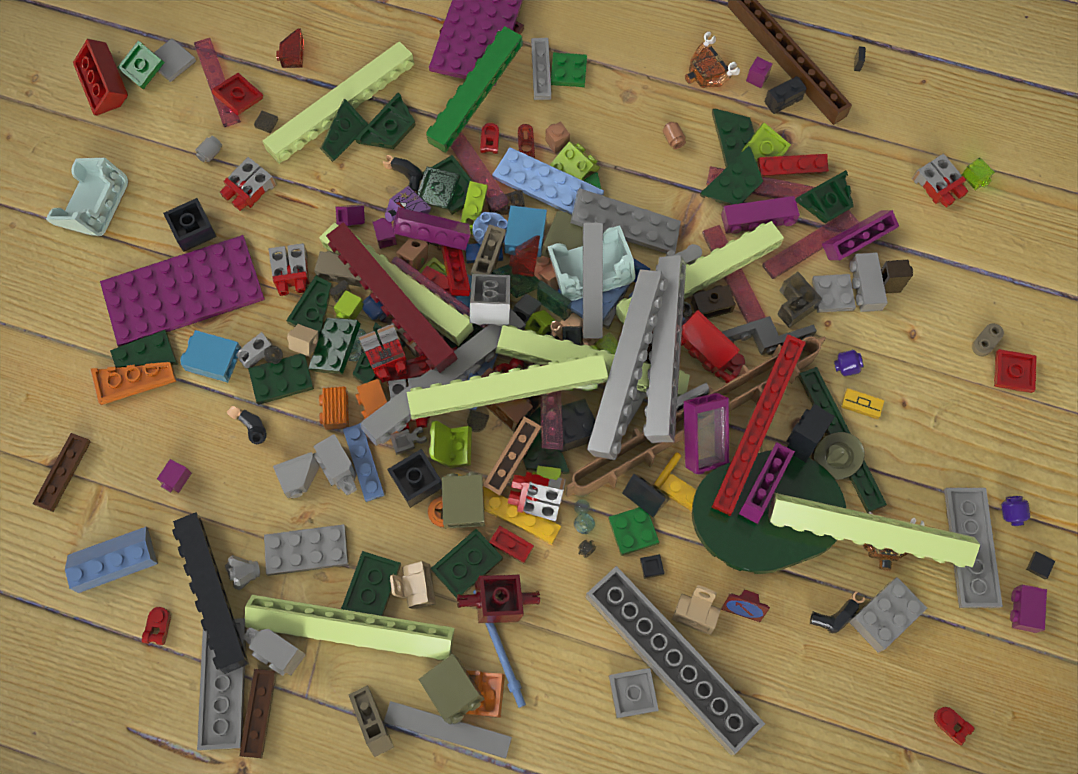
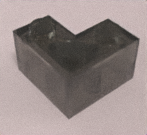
(801, 299)

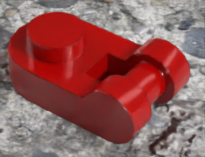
(489, 133)
(733, 365)
(157, 618)
(946, 720)

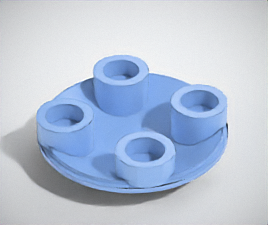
(481, 224)

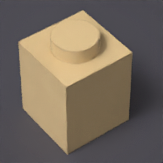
(302, 339)

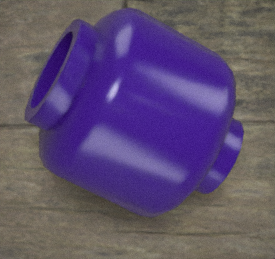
(849, 363)
(1015, 510)

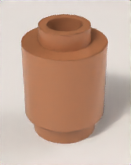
(674, 135)

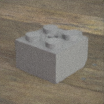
(337, 464)
(274, 649)

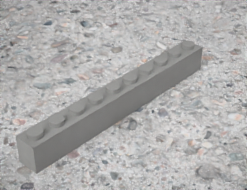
(665, 354)
(470, 356)
(627, 365)

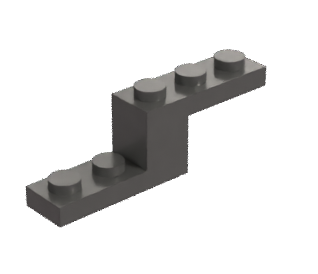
(765, 334)

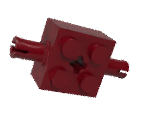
(506, 589)

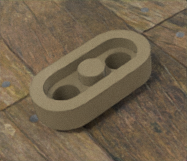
(988, 338)

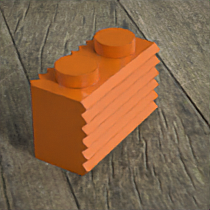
(335, 408)

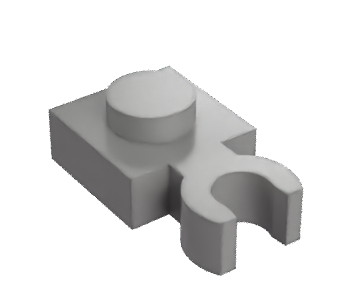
(404, 441)

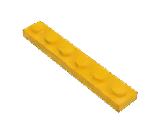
(534, 525)

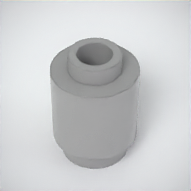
(208, 149)

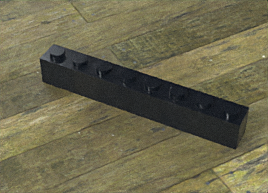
(210, 594)

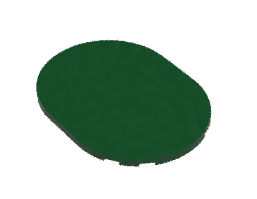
(762, 545)

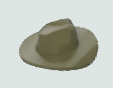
(840, 454)

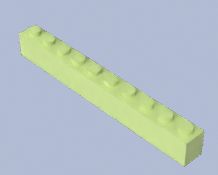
(355, 90)
(723, 261)
(438, 313)
(544, 349)
(507, 386)
(873, 530)
(349, 627)

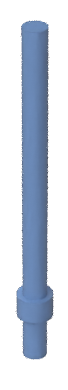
(514, 685)

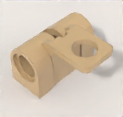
(415, 585)
(697, 610)

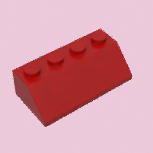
(99, 77)

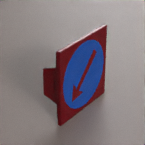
(746, 605)

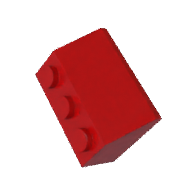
(706, 342)

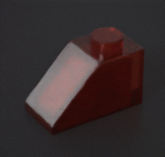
(291, 50)
(525, 257)

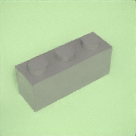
(868, 282)

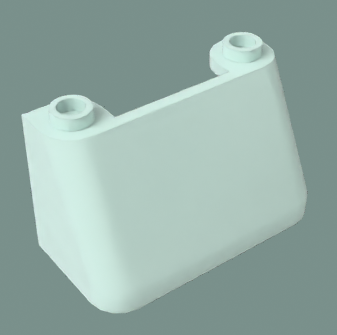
(94, 198)
(617, 264)

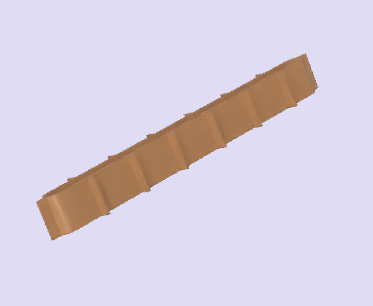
(812, 345)

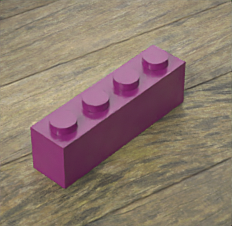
(752, 214)
(431, 228)
(860, 235)
(766, 482)

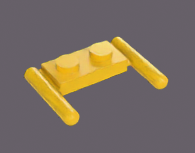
(673, 486)

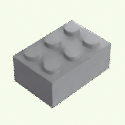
(490, 299)
(887, 615)

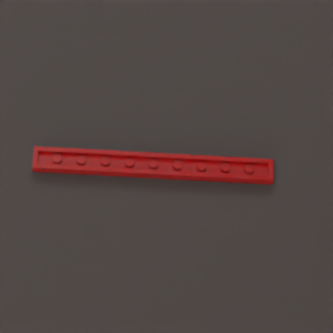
(758, 425)

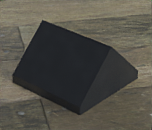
(645, 495)

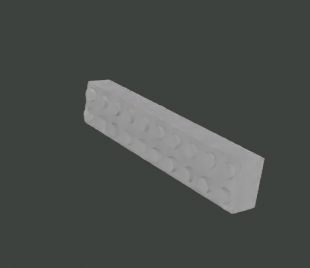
(675, 661)

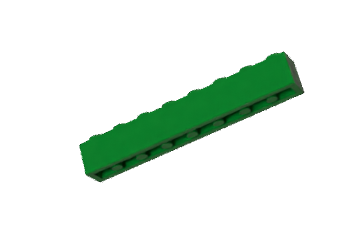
(474, 89)

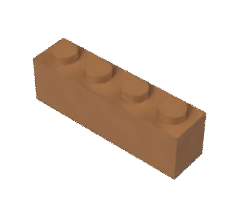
(512, 456)

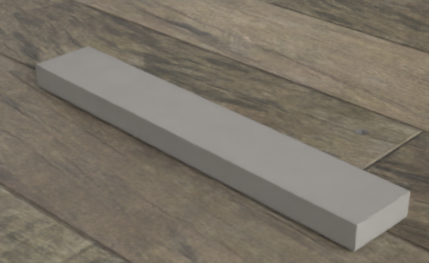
(592, 280)
(458, 733)

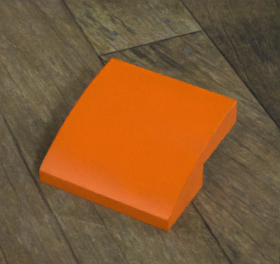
(491, 687)

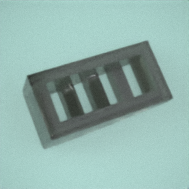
(513, 196)

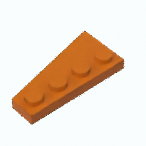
(123, 382)

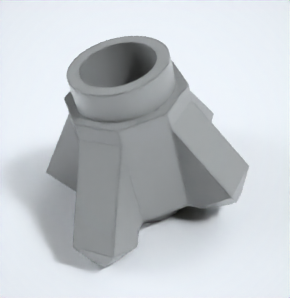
(241, 571)

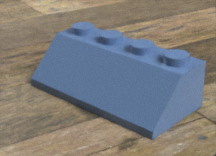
(110, 560)

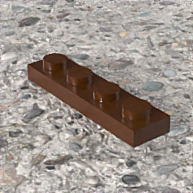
(61, 472)
(258, 713)

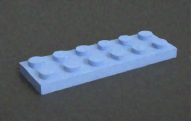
(540, 180)

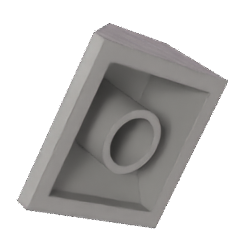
(297, 474)

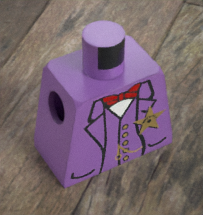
(408, 200)

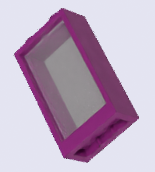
(706, 432)

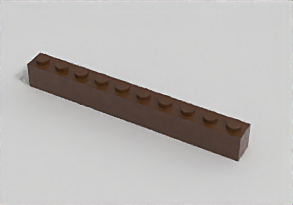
(791, 58)

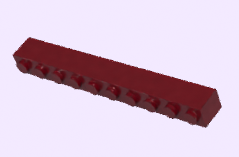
(393, 299)

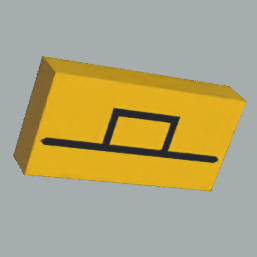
(862, 403)

